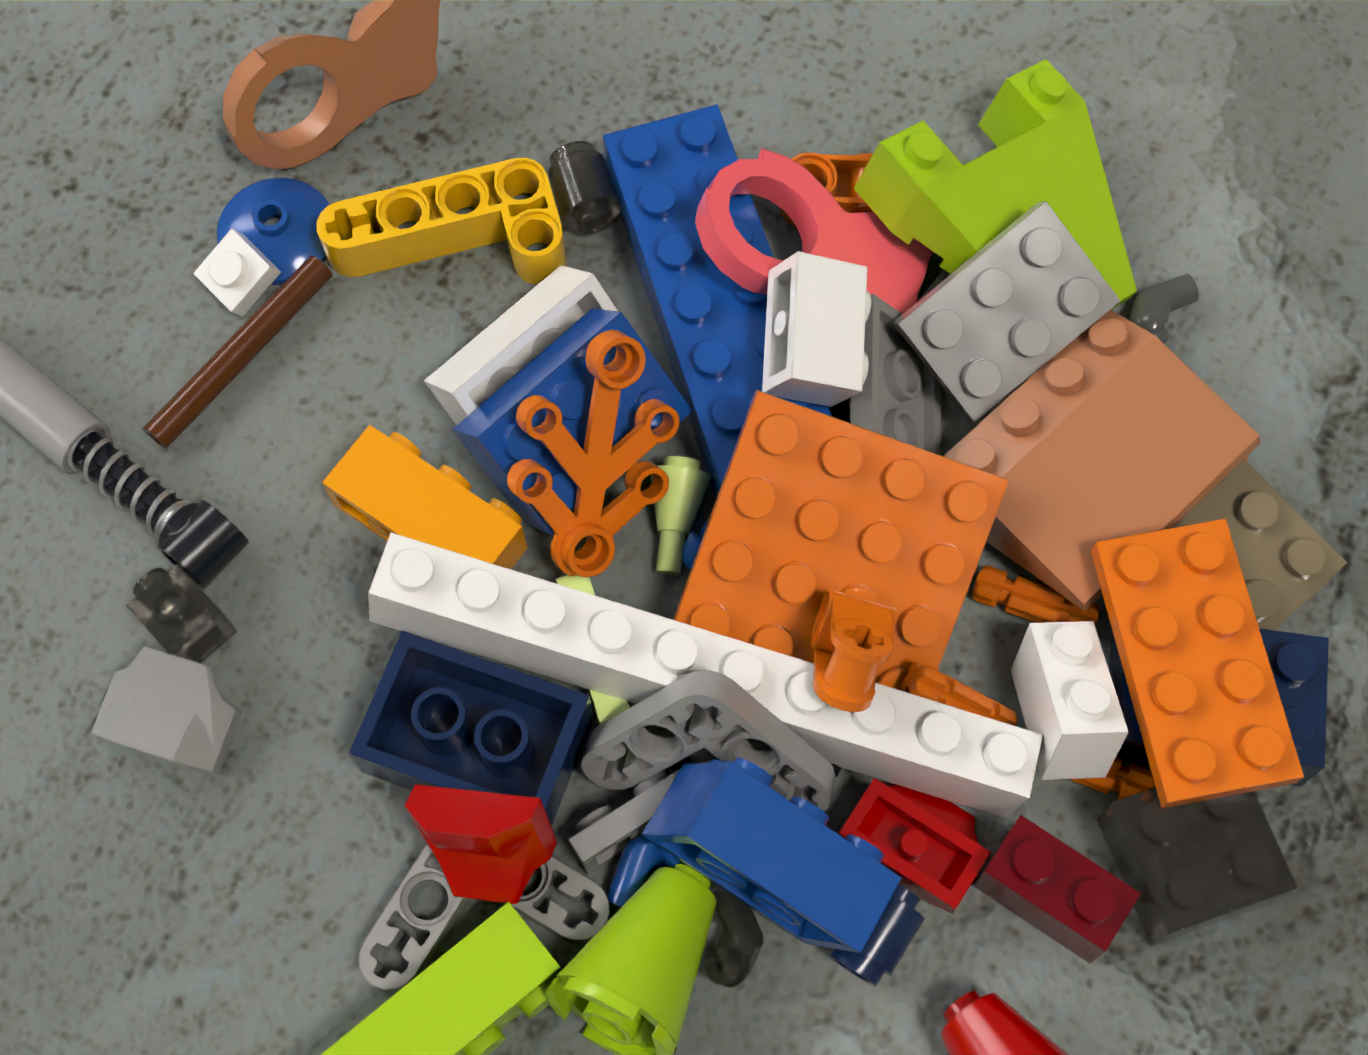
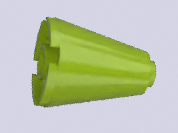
(640, 966)

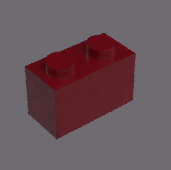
(1057, 890)

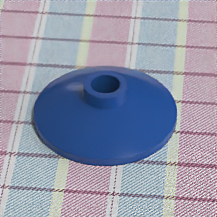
(289, 240)

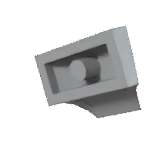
(168, 711)

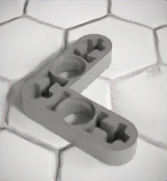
(717, 724)
(428, 870)

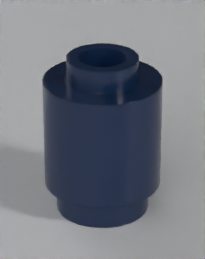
(887, 941)

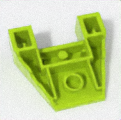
(1040, 155)

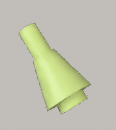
(678, 509)

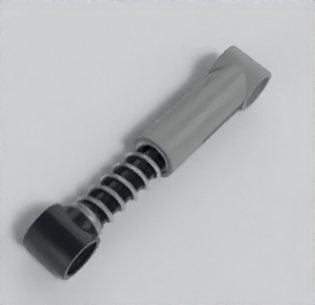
(78, 441)

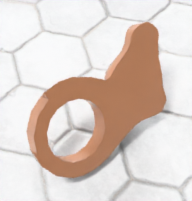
(381, 61)

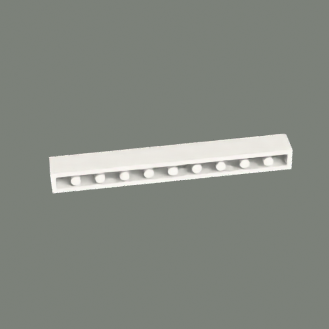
(640, 653)

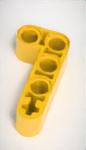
(356, 251)

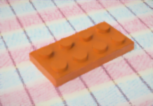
(1195, 664)

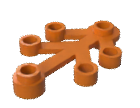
(598, 463)

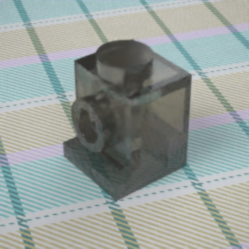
(194, 628)

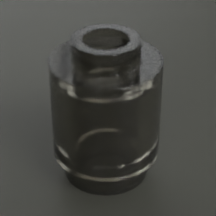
(583, 188)

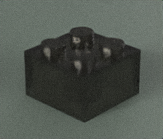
(1194, 860)

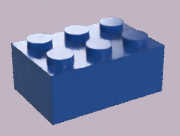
(562, 378)
(773, 853)

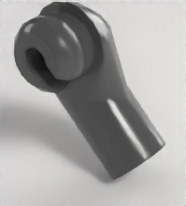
(1154, 304)

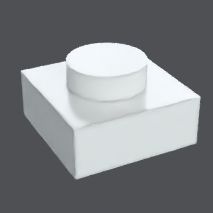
(237, 272)

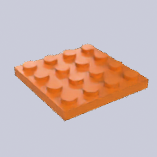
(844, 512)

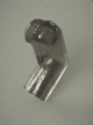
(737, 945)

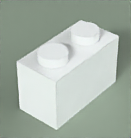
(816, 329)
(1069, 700)

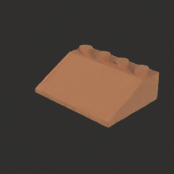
(1101, 449)

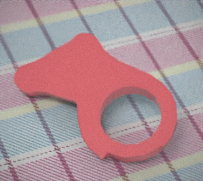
(825, 229)

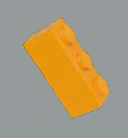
(397, 492)

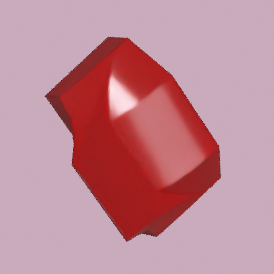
(483, 839)
(922, 841)

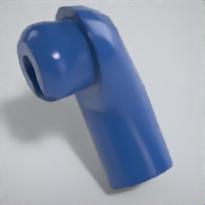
(635, 864)

